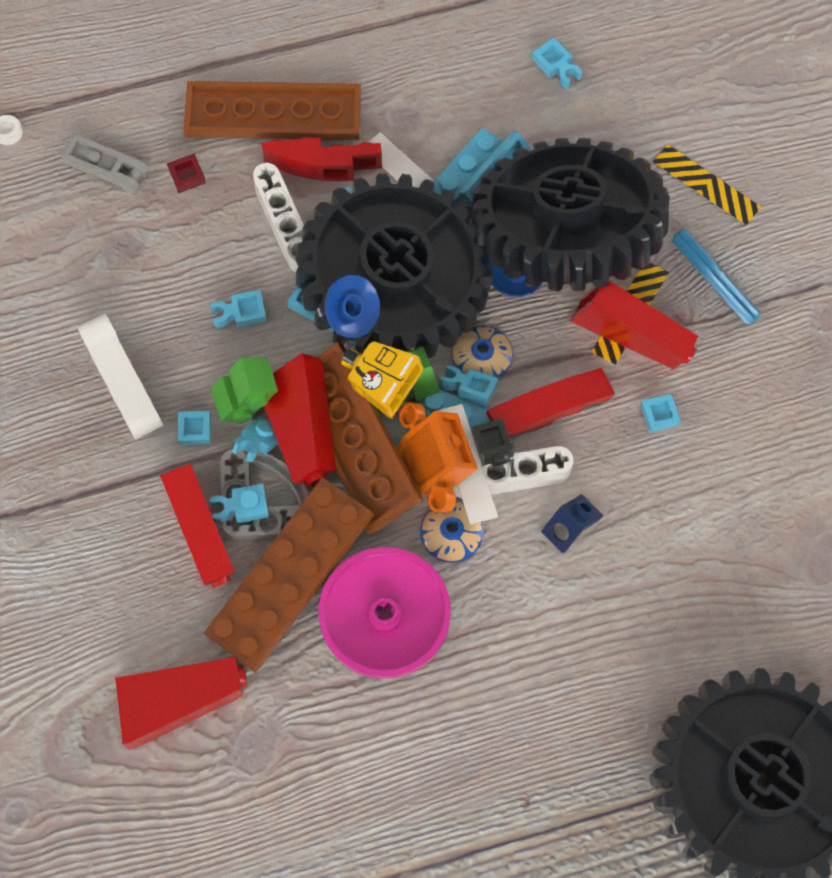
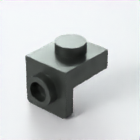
(493, 443)

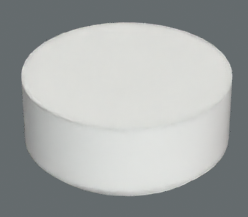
(10, 130)

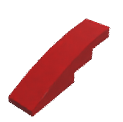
(552, 402)

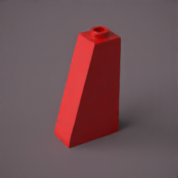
(635, 325)
(302, 420)
(198, 525)
(172, 697)

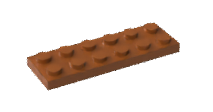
(272, 110)
(364, 448)
(288, 574)

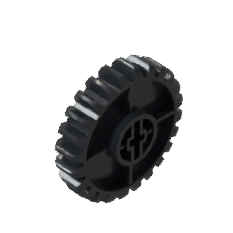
(570, 214)
(410, 250)
(719, 746)

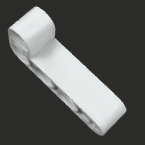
(279, 218)
(119, 376)
(515, 480)

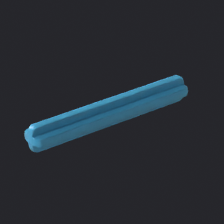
(716, 277)

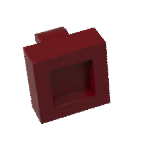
(186, 173)

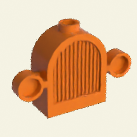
(435, 453)

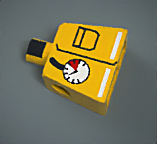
(382, 375)

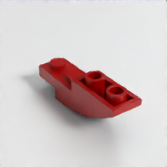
(309, 160)

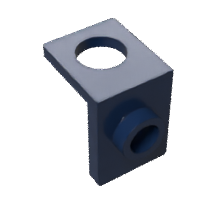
(576, 517)

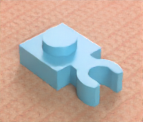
(556, 60)
(245, 308)
(472, 387)
(255, 438)
(247, 504)

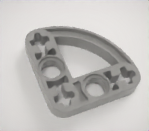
(271, 465)

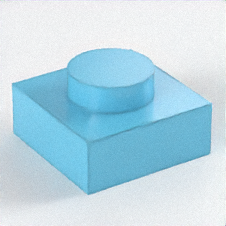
(660, 413)
(194, 427)

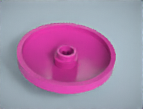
(384, 613)

